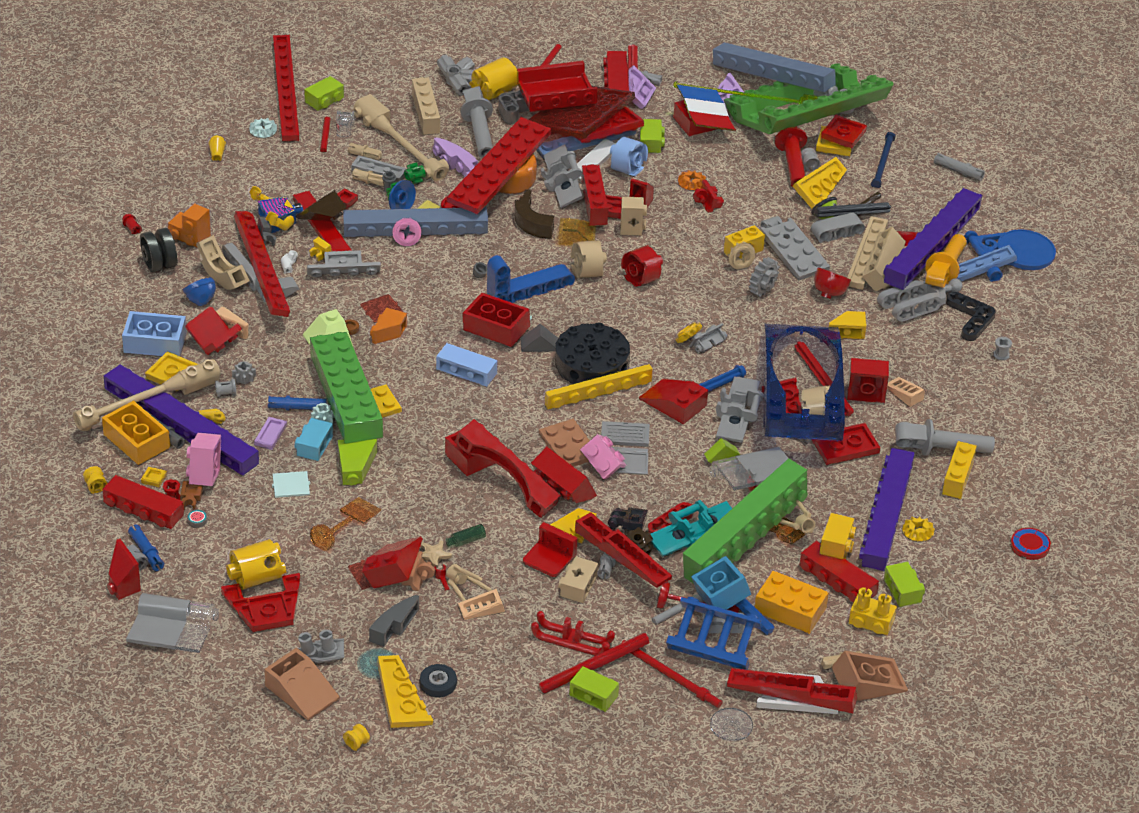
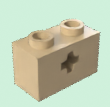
(632, 216)
(578, 579)

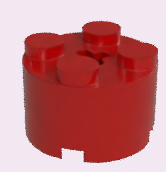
(641, 266)

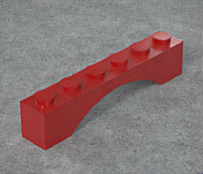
(480, 442)

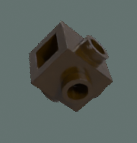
(641, 539)

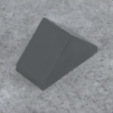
(538, 340)

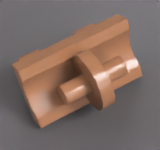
(420, 571)

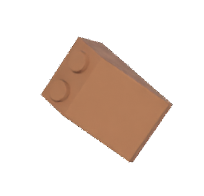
(870, 675)

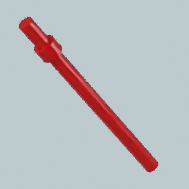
(701, 692)

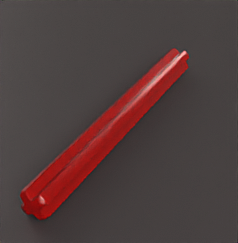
(818, 371)
(594, 662)

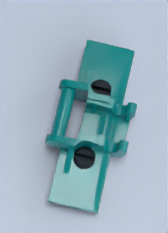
(681, 532)

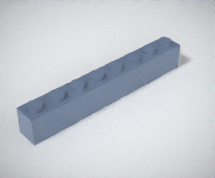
(774, 67)
(431, 220)

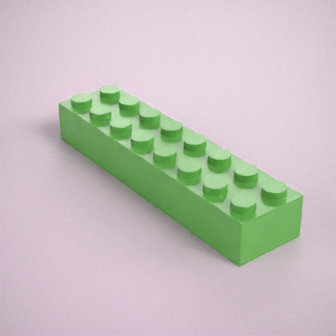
(346, 387)
(749, 519)

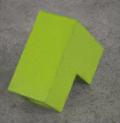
(721, 450)

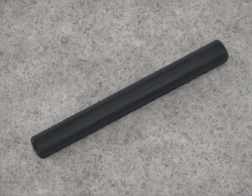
(870, 208)

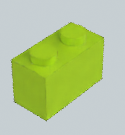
(324, 93)
(653, 135)
(904, 584)
(594, 689)

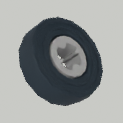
(444, 686)

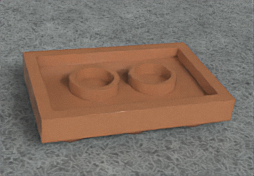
(566, 441)

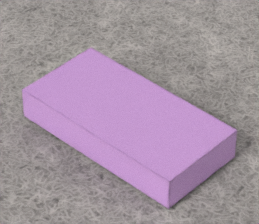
(270, 433)

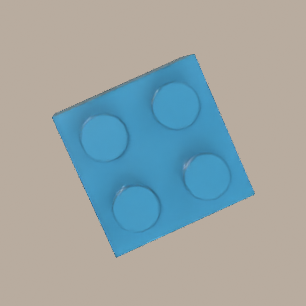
(721, 584)

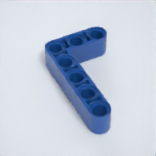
(525, 286)

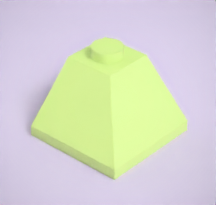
(326, 324)

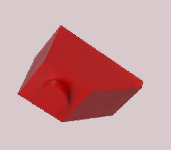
(641, 189)

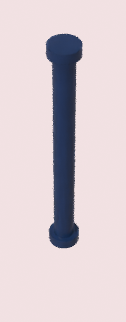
(876, 182)

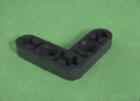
(955, 300)

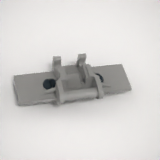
(559, 178)
(732, 408)

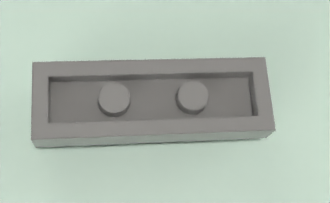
(377, 167)

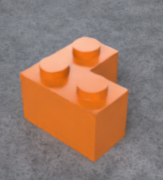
(191, 225)

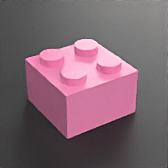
(204, 459)

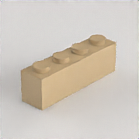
(426, 105)
(886, 247)

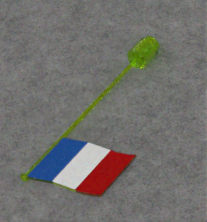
(708, 108)

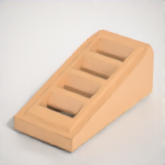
(231, 319)
(910, 397)
(490, 608)

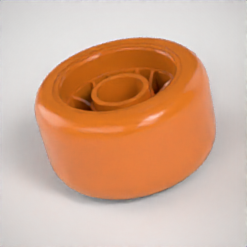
(522, 179)

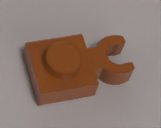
(190, 494)

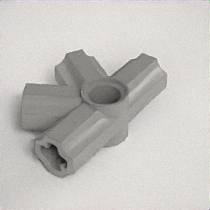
(457, 74)

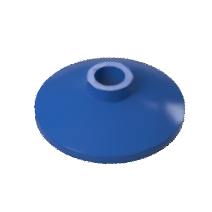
(402, 195)

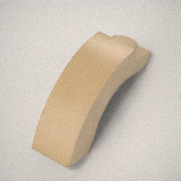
(218, 267)

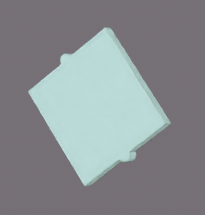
(291, 484)

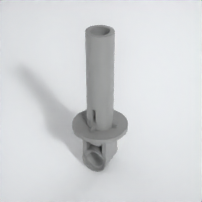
(477, 111)
(925, 438)

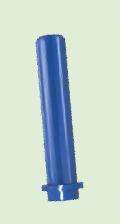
(718, 381)
(746, 607)

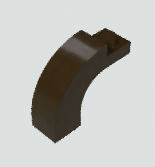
(530, 221)

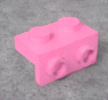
(603, 456)

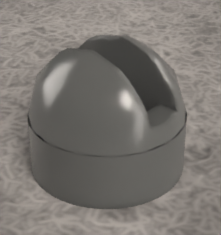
(480, 270)

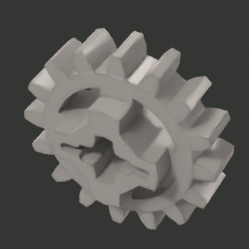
(764, 276)

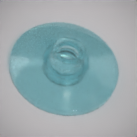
(368, 664)

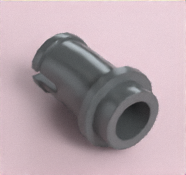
(388, 178)

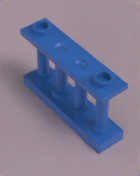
(718, 653)

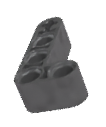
(510, 105)

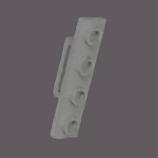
(343, 262)

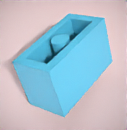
(314, 439)

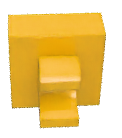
(319, 248)

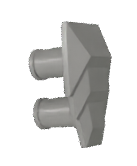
(322, 650)

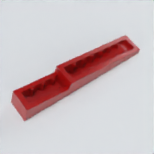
(621, 549)
(795, 688)

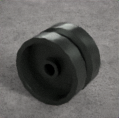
(158, 249)

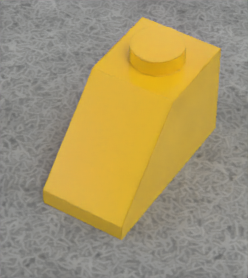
(850, 324)

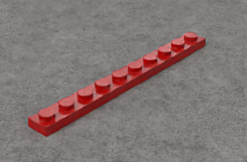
(286, 88)
(261, 264)

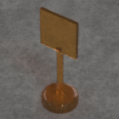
(358, 509)

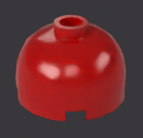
(830, 283)

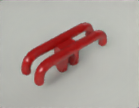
(571, 637)

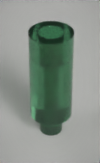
(466, 536)

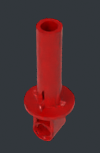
(792, 141)

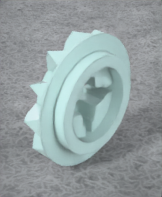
(257, 130)

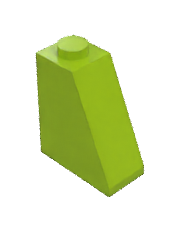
(356, 460)

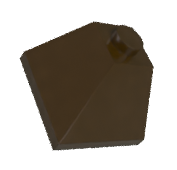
(324, 209)

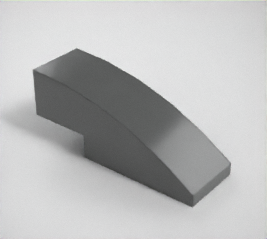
(394, 621)

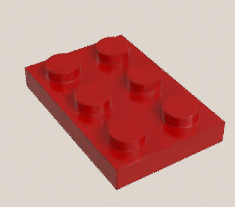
(856, 443)

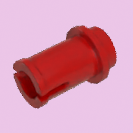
(130, 221)

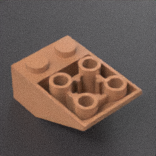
(300, 684)

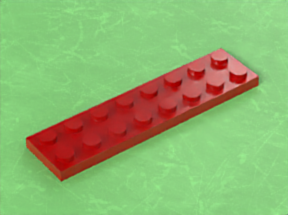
(499, 165)

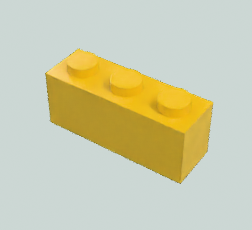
(959, 469)

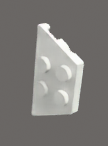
(783, 704)

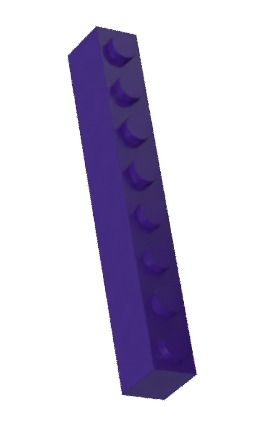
(887, 509)

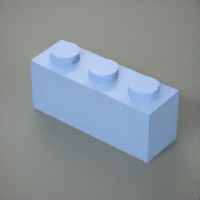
(466, 364)

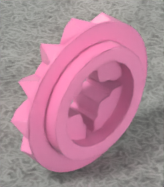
(411, 238)

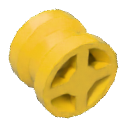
(356, 737)

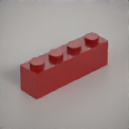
(616, 70)
(594, 195)
(143, 502)
(837, 572)

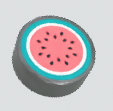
(197, 518)

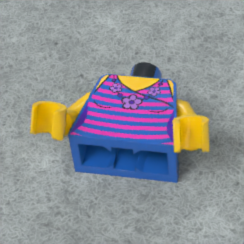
(276, 210)

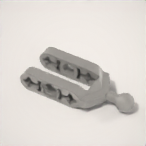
(927, 296)

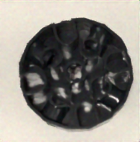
(591, 352)

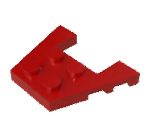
(266, 610)

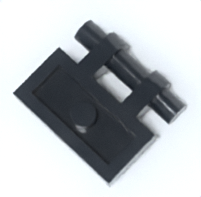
(628, 519)

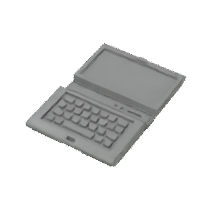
(630, 435)

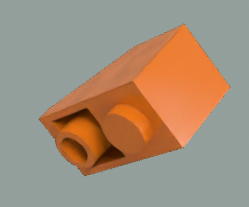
(389, 326)

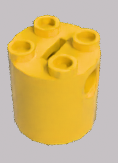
(495, 78)
(248, 564)

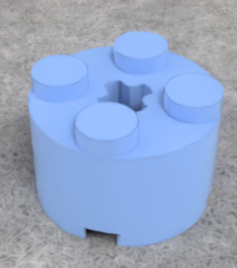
(628, 156)

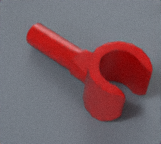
(441, 574)

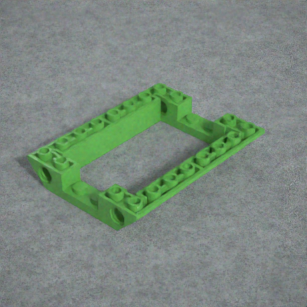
(765, 117)

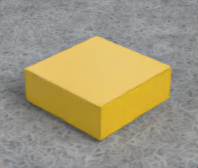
(153, 476)

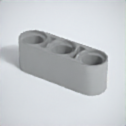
(837, 227)

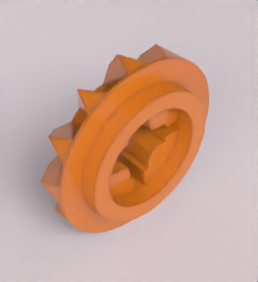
(685, 177)

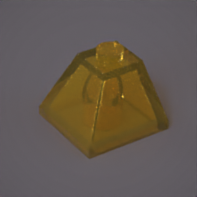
(575, 231)

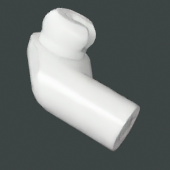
(287, 260)

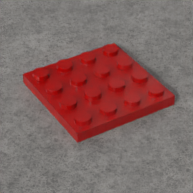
(620, 122)

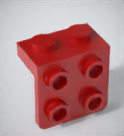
(211, 331)
(552, 550)

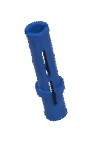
(294, 403)
(146, 547)

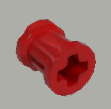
(174, 487)

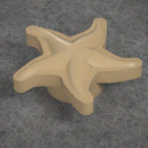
(434, 553)

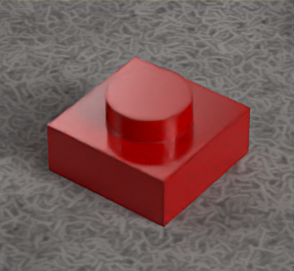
(348, 197)

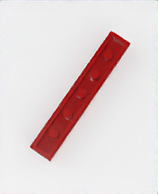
(324, 229)

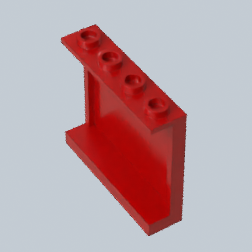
(556, 86)

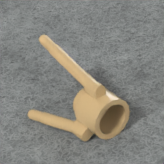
(803, 521)
(459, 576)

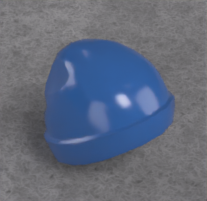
(200, 291)

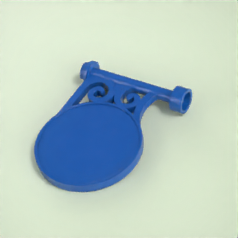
(1031, 248)

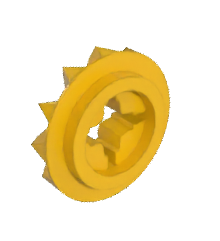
(688, 332)
(919, 534)

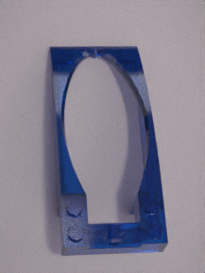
(804, 425)

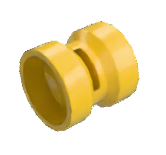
(95, 479)

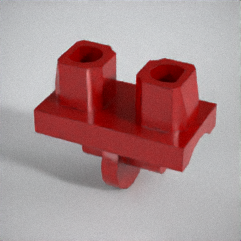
(708, 197)

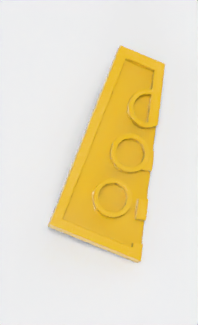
(820, 182)
(400, 695)

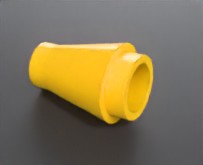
(217, 147)

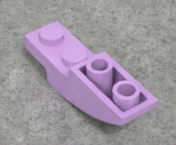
(454, 155)

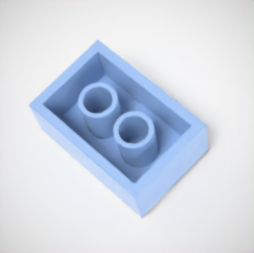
(154, 333)

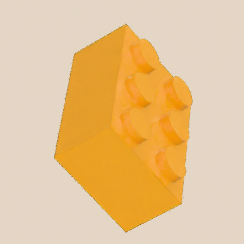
(136, 432)
(791, 601)

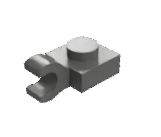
(265, 231)

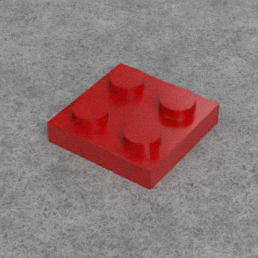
(843, 131)

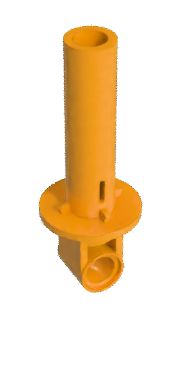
(943, 266)

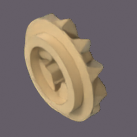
(747, 256)

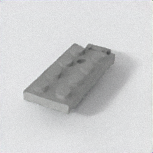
(795, 252)

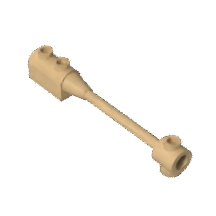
(378, 116)
(187, 380)

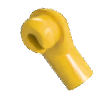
(213, 414)

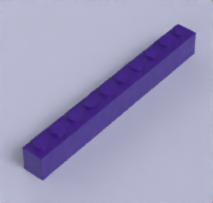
(932, 238)
(184, 420)

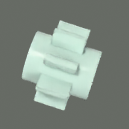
(323, 412)

